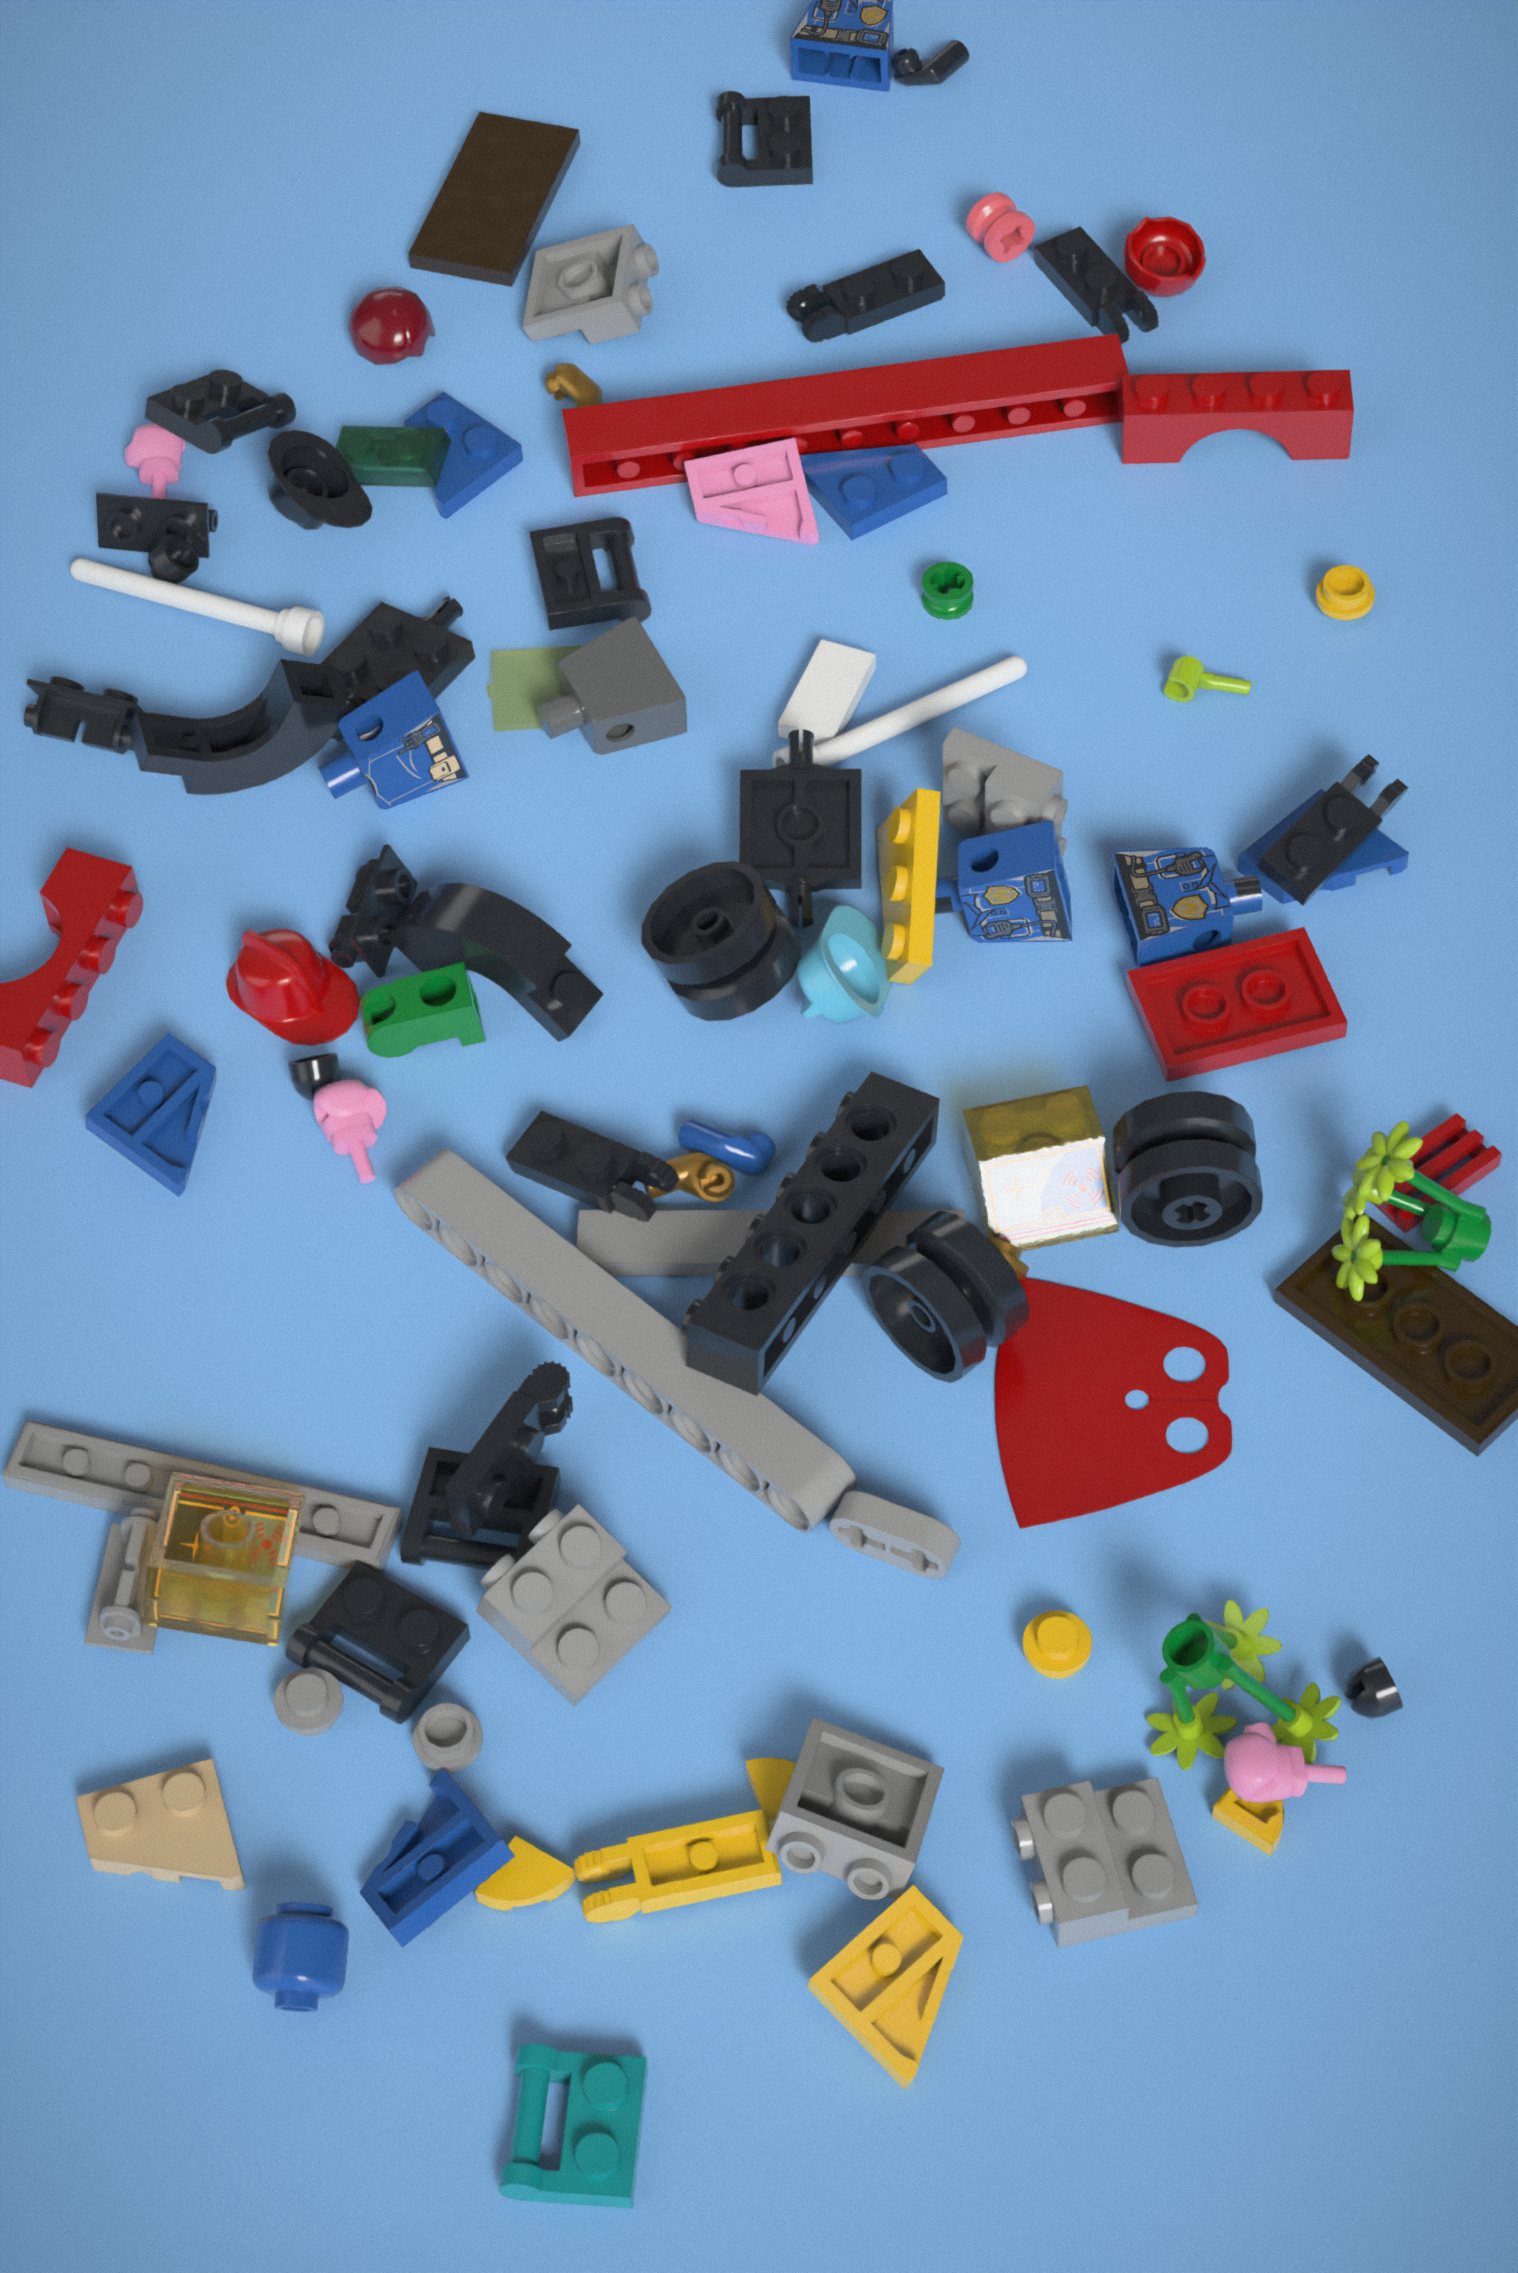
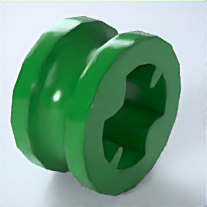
(935, 584)

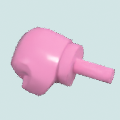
(157, 457)
(349, 1119)
(1270, 1771)

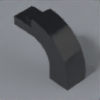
(251, 745)
(501, 943)

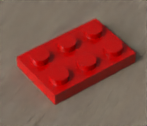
(1236, 1004)

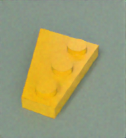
(908, 884)

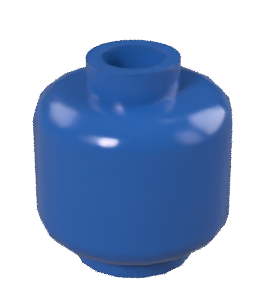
(300, 1955)

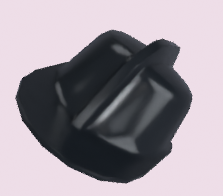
(314, 483)

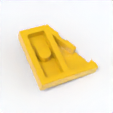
(892, 1982)

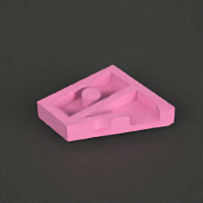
(754, 492)

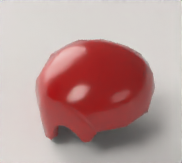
(1163, 256)

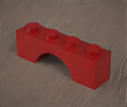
(1300, 409)
(89, 909)

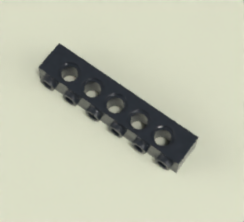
(810, 1233)

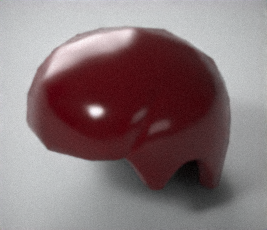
(390, 325)

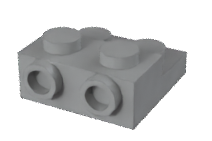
(591, 286)
(998, 788)
(571, 1603)
(855, 1811)
(1103, 1860)

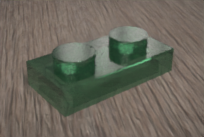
(394, 454)

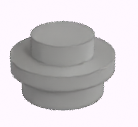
(308, 1701)
(447, 1738)

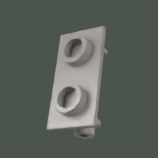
(121, 1587)

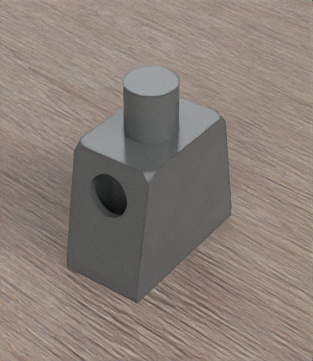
(616, 693)

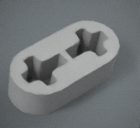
(895, 1534)

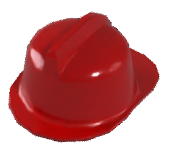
(292, 988)

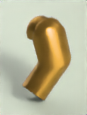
(573, 382)
(700, 1177)

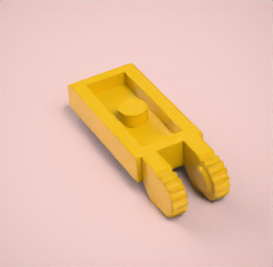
(680, 1866)

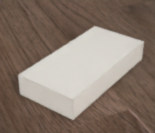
(828, 692)

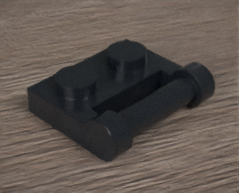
(782, 140)
(218, 410)
(571, 579)
(528, 1502)
(391, 1627)

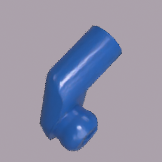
(742, 1154)

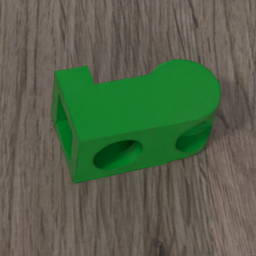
(422, 1012)

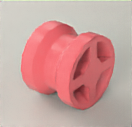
(1000, 227)

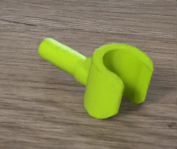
(1189, 675)

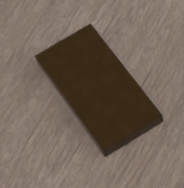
(494, 199)
(1415, 1337)

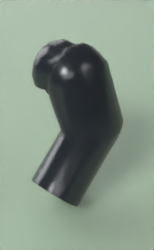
(931, 71)

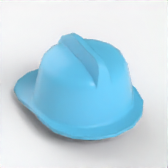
(844, 969)

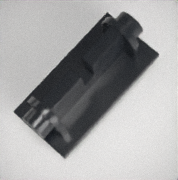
(141, 522)
(65, 705)
(379, 897)

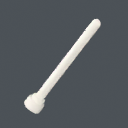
(296, 628)
(912, 714)

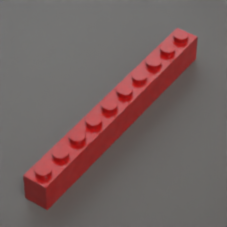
(855, 409)

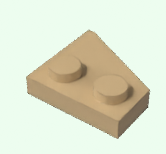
(163, 1827)

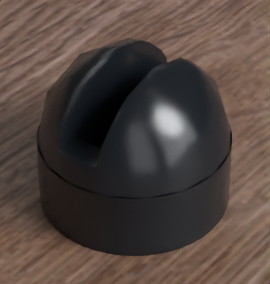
(173, 559)
(313, 1072)
(1372, 1690)

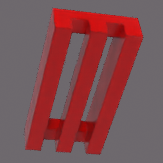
(1434, 1142)

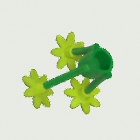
(1454, 1229)
(1213, 1654)

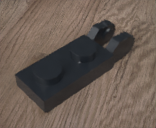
(1094, 284)
(866, 297)
(1328, 833)
(589, 1167)
(508, 1444)

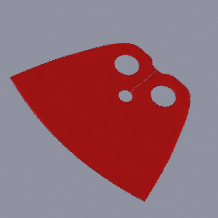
(1063, 1409)

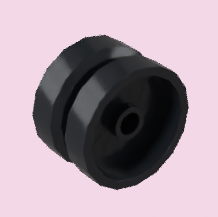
(721, 941)
(1186, 1169)
(945, 1296)

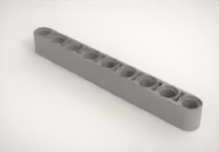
(624, 1340)

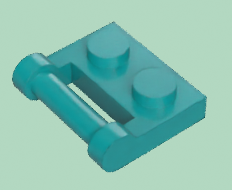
(599, 2129)

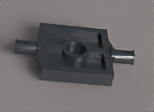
(395, 644)
(802, 827)

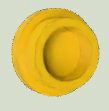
(1345, 593)
(1057, 1644)

